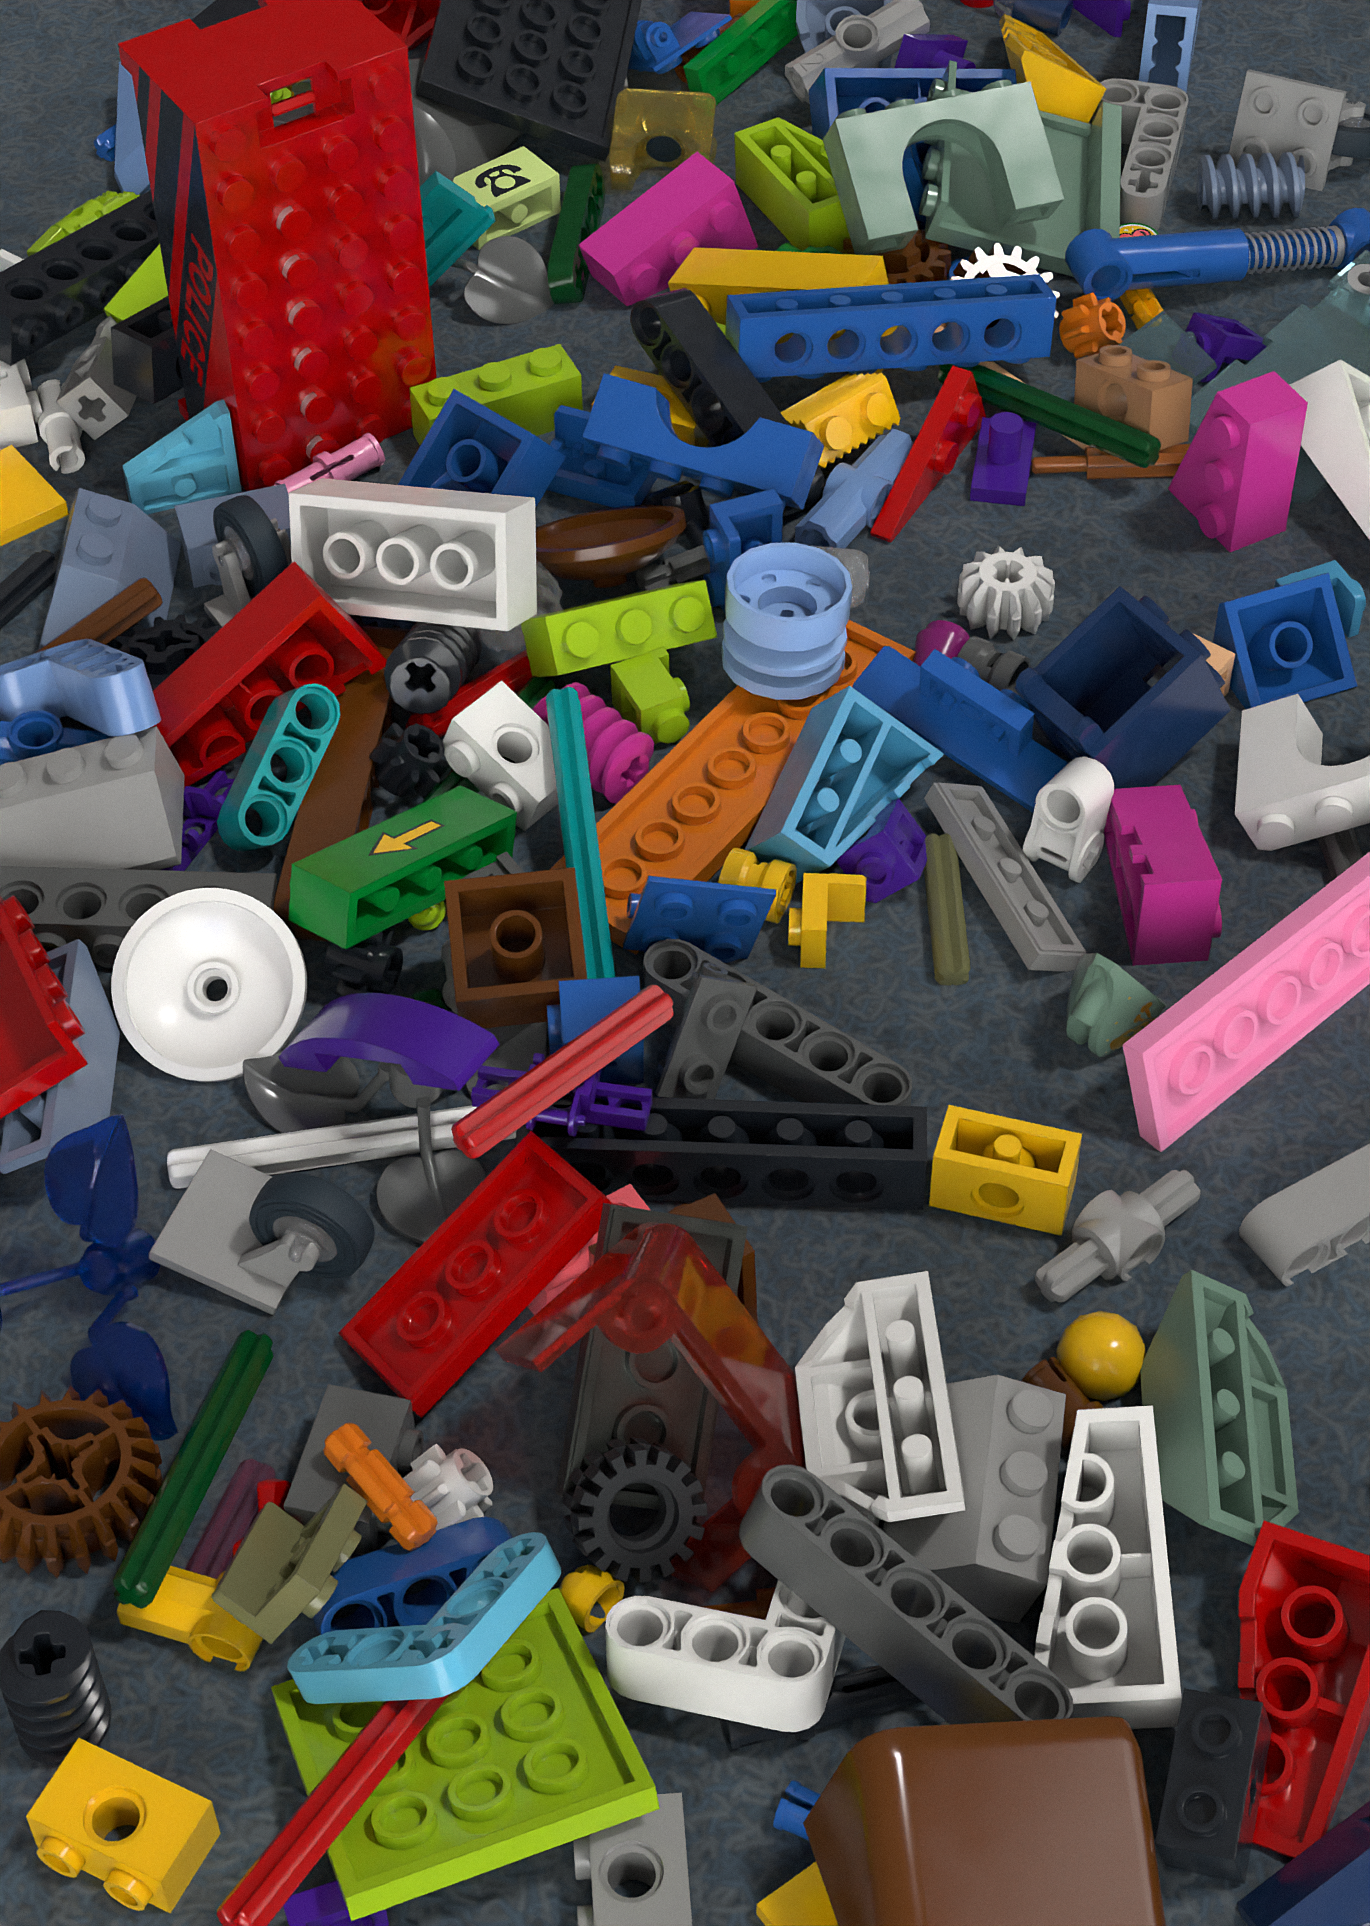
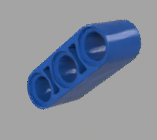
(383, 1576)

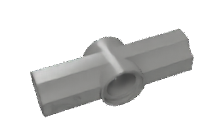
(858, 43)

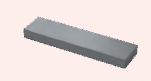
(1005, 877)

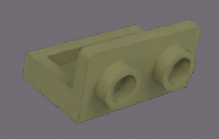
(289, 1565)

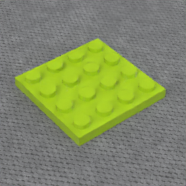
(492, 1778)

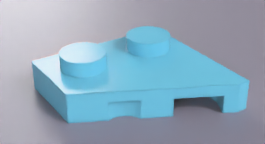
(186, 464)

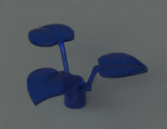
(96, 1186)

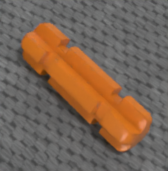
(381, 1486)

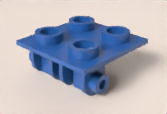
(660, 47)
(707, 914)

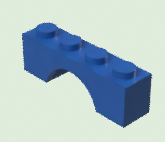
(636, 425)

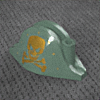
(1107, 1005)

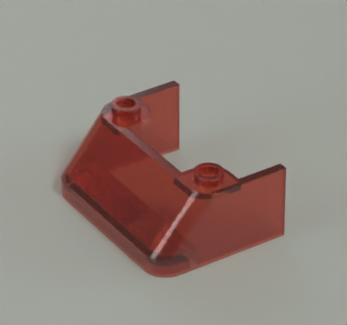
(664, 1288)

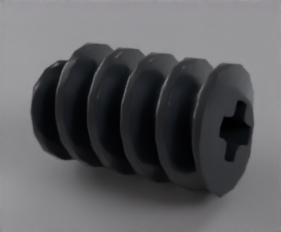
(431, 665)
(53, 1686)

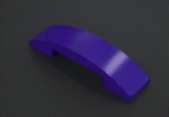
(426, 1040)

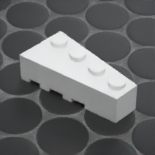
(1108, 1583)

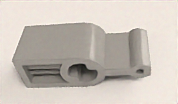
(89, 388)

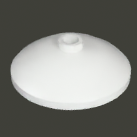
(174, 957)

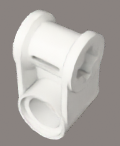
(1071, 817)

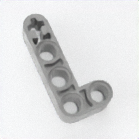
(1155, 131)

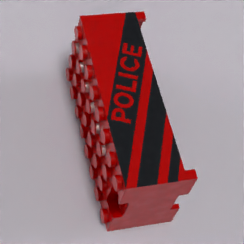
(290, 242)

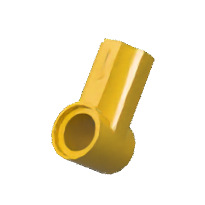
(189, 1615)

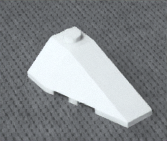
(1339, 433)

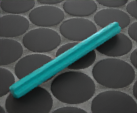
(579, 826)

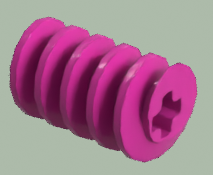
(614, 747)

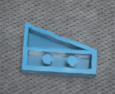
(837, 781)

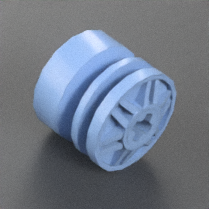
(786, 620)

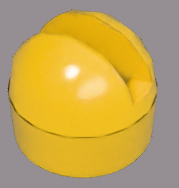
(586, 1587)

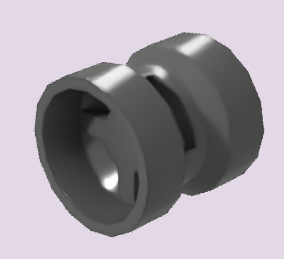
(994, 667)

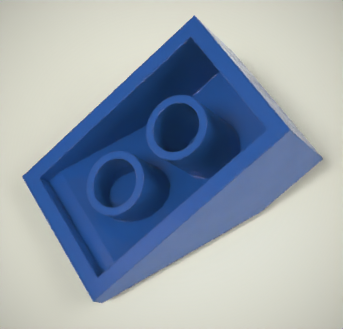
(481, 453)

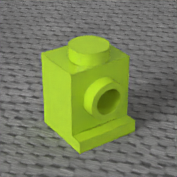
(650, 696)

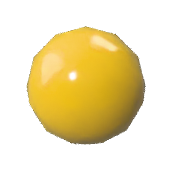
(1102, 1354)

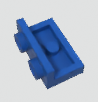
(587, 476)
(736, 528)

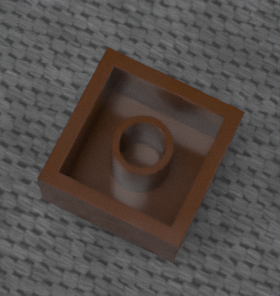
(513, 944)

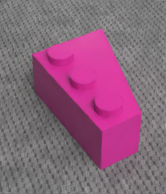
(656, 232)
(1244, 462)
(1162, 875)

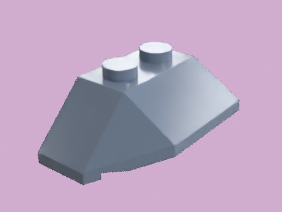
(103, 553)
(85, 1095)

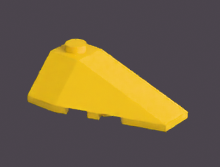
(1056, 78)

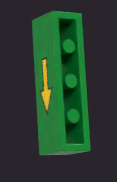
(397, 866)

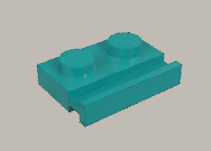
(449, 222)

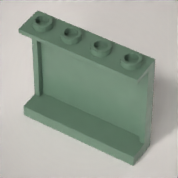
(1088, 168)

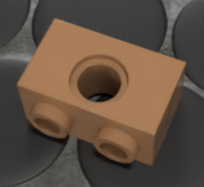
(1136, 393)

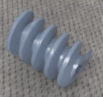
(1251, 184)

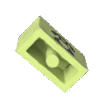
(517, 189)

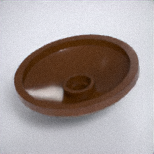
(608, 542)

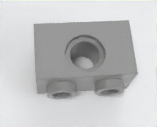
(642, 1850)

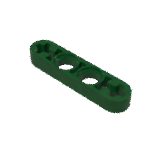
(577, 220)

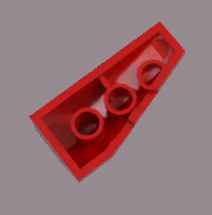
(1310, 1666)

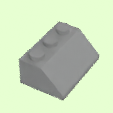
(94, 806)
(1009, 1475)

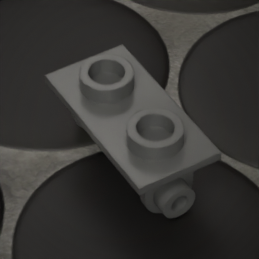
(706, 1035)

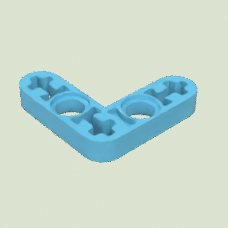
(435, 1656)

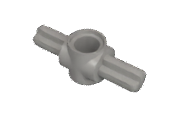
(1117, 1235)

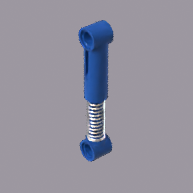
(1212, 256)

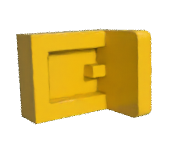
(823, 900)

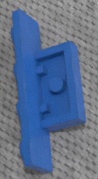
(963, 719)

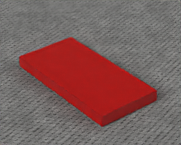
(476, 1273)

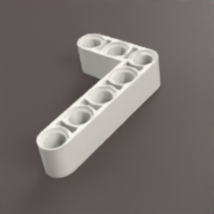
(724, 1662)

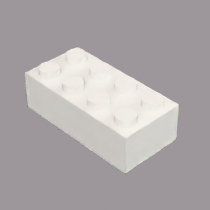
(418, 552)

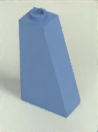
(1169, 42)

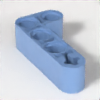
(81, 682)

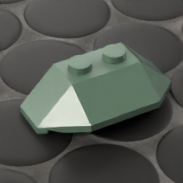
(1219, 1413)

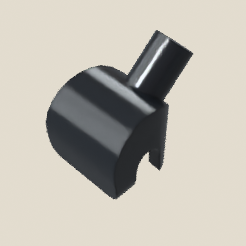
(691, 501)

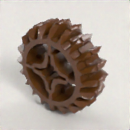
(80, 1443)

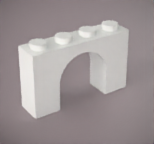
(1284, 788)

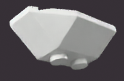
(880, 1403)

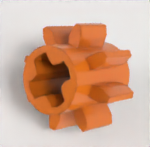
(1091, 325)

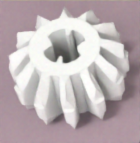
(1006, 592)

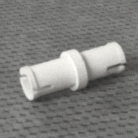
(59, 430)

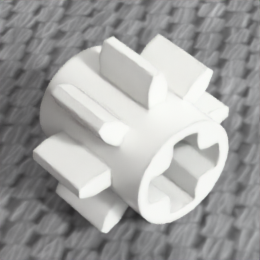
(451, 1485)

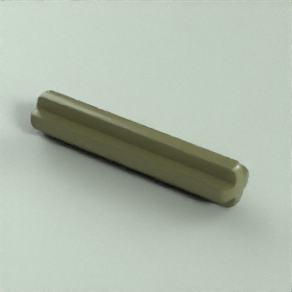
(946, 911)

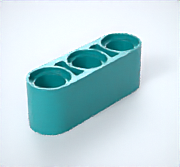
(302, 753)

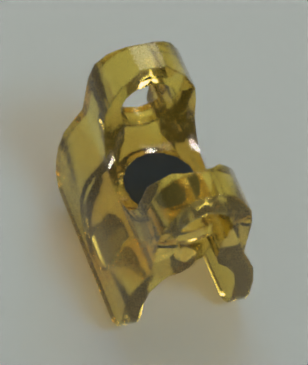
(659, 131)

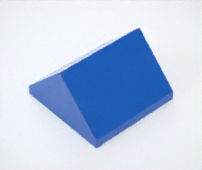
(1286, 643)

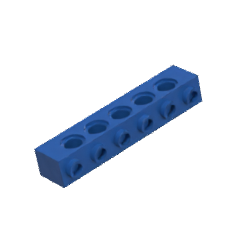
(866, 312)

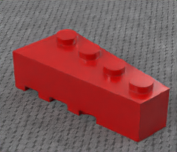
(271, 646)

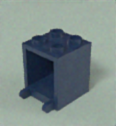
(1097, 699)

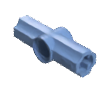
(855, 493)

